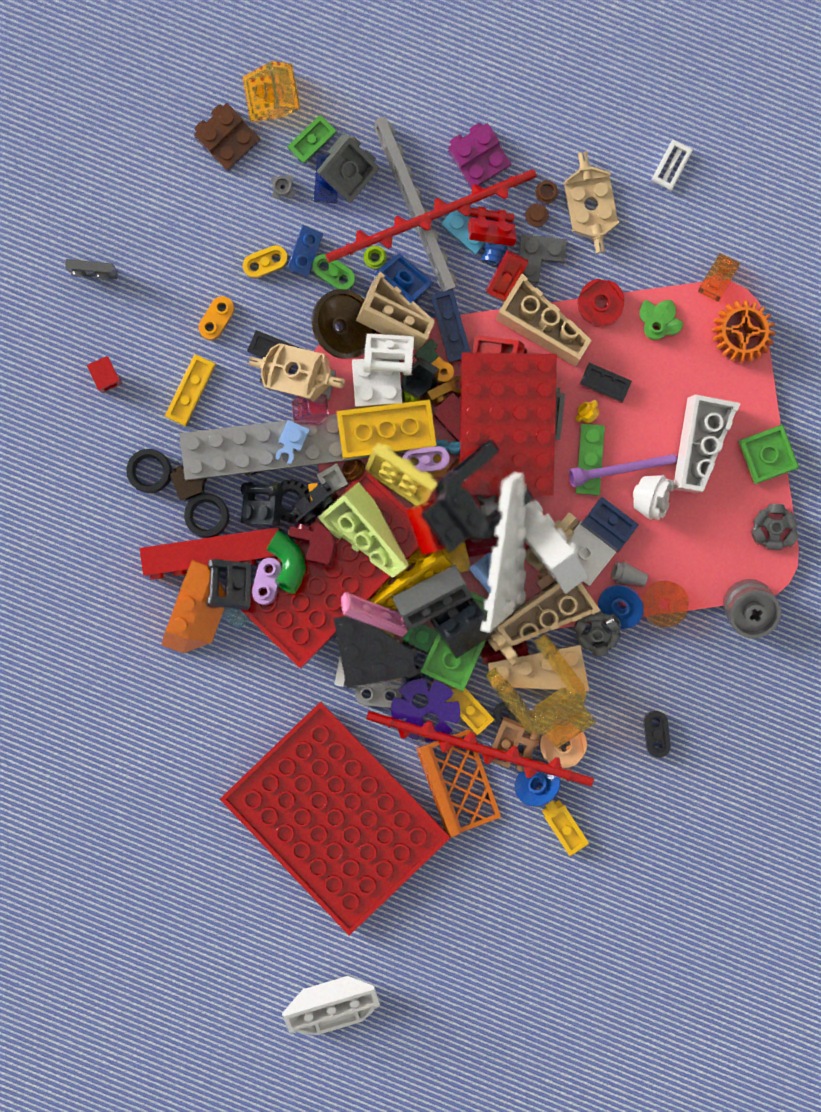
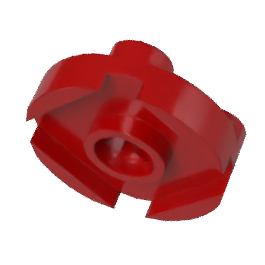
(603, 289)

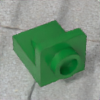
(420, 637)

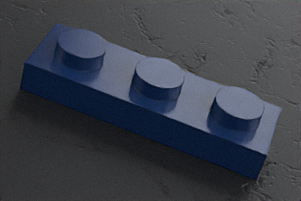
(450, 325)

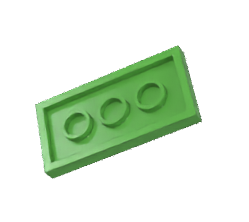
(445, 667)

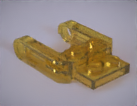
(559, 715)

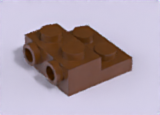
(226, 136)

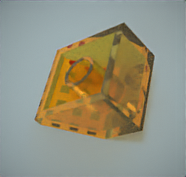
(271, 91)

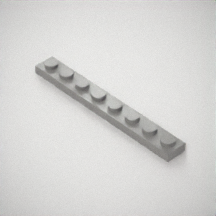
(412, 196)

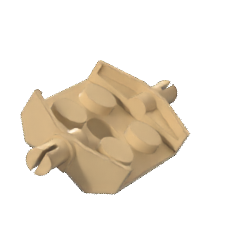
(595, 185)
(309, 381)

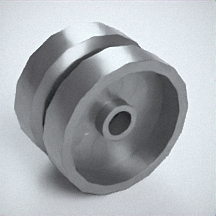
(752, 608)

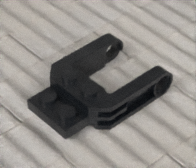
(455, 513)

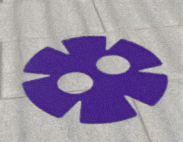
(437, 696)

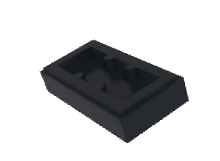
(605, 382)

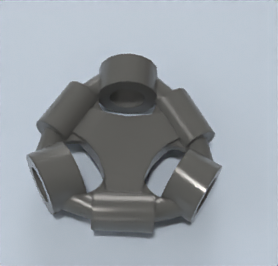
(775, 528)
(598, 633)

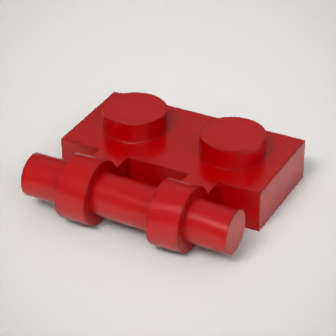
(491, 231)

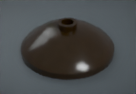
(342, 309)

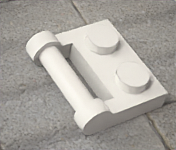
(389, 347)

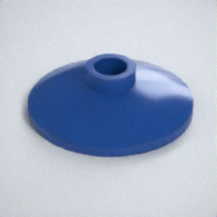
(610, 604)
(526, 788)

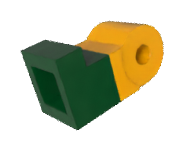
(428, 353)

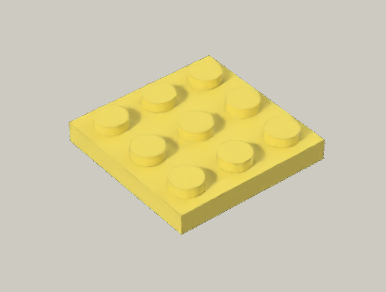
(400, 475)

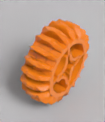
(733, 331)

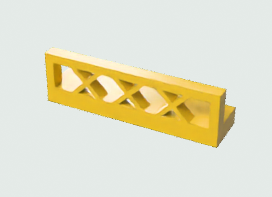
(423, 570)

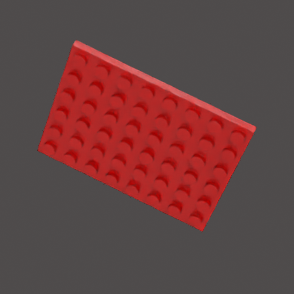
(335, 818)

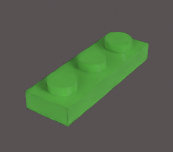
(590, 456)

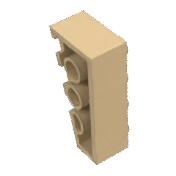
(536, 673)

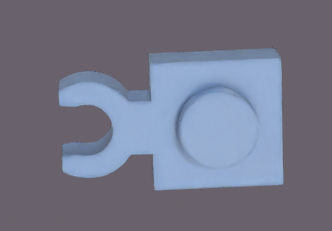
(292, 438)

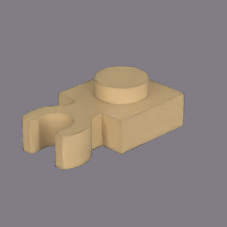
(499, 643)

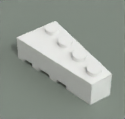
(701, 440)
(552, 549)

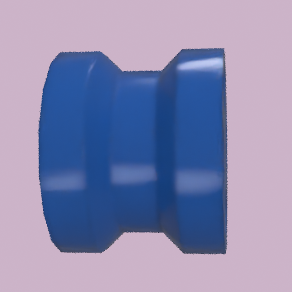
(493, 254)

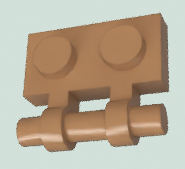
(511, 734)

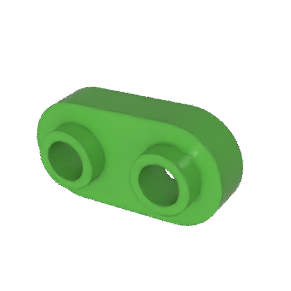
(334, 273)

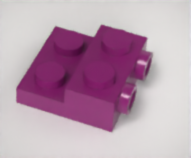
(478, 154)

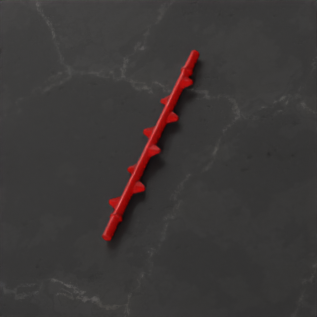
(424, 221)
(489, 754)

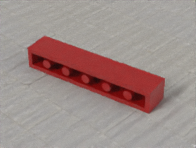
(177, 556)

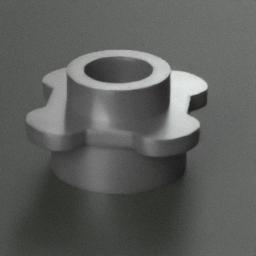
(277, 182)

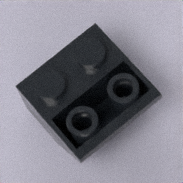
(462, 627)

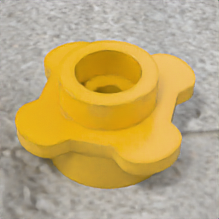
(587, 412)

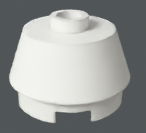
(652, 496)

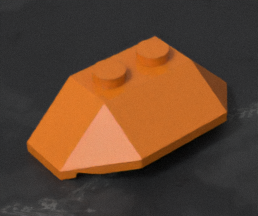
(191, 621)

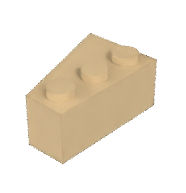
(393, 314)

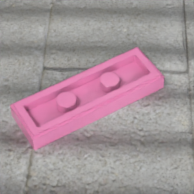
(373, 614)

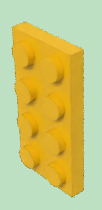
(394, 425)

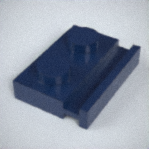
(609, 524)

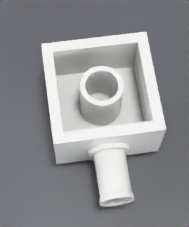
(375, 387)

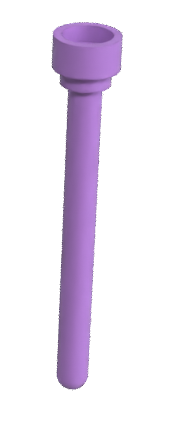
(580, 476)

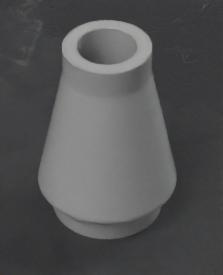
(626, 574)

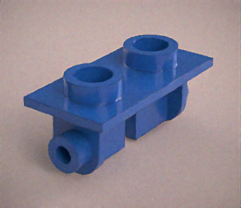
(304, 251)

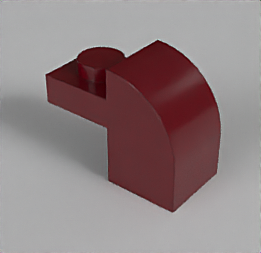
(322, 544)

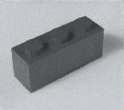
(432, 597)

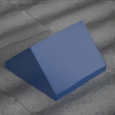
(406, 277)

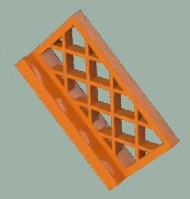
(442, 795)

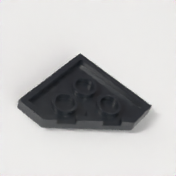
(370, 653)

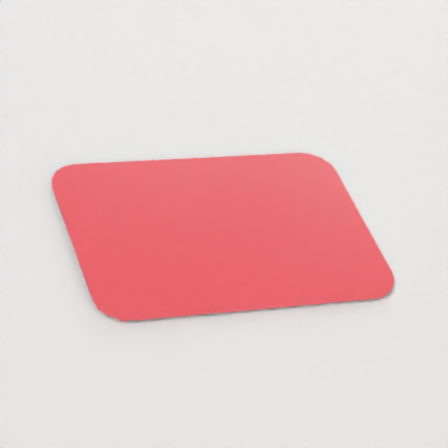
(704, 535)

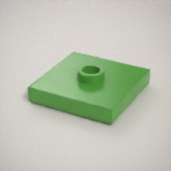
(768, 454)

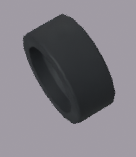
(131, 471)
(189, 511)

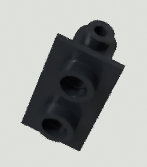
(308, 510)

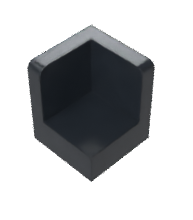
(422, 378)

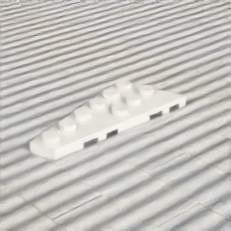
(507, 561)

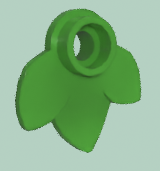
(660, 316)

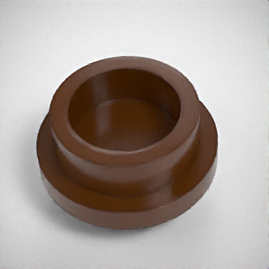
(546, 192)
(536, 215)
(353, 469)

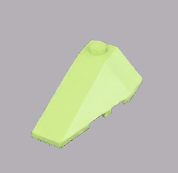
(362, 525)

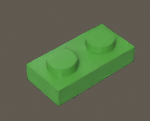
(311, 139)

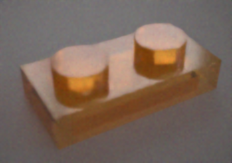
(719, 277)

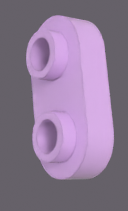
(425, 458)
(267, 581)

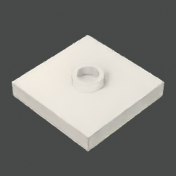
(593, 552)

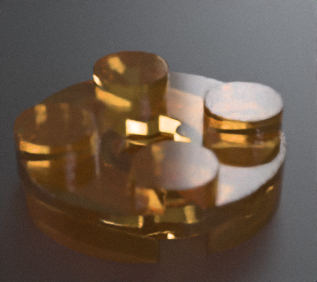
(678, 604)

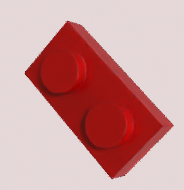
(506, 275)

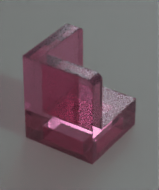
(310, 412)

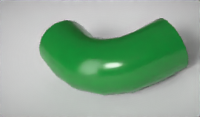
(292, 562)

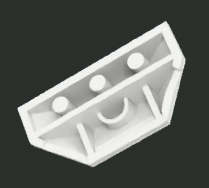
(331, 1006)

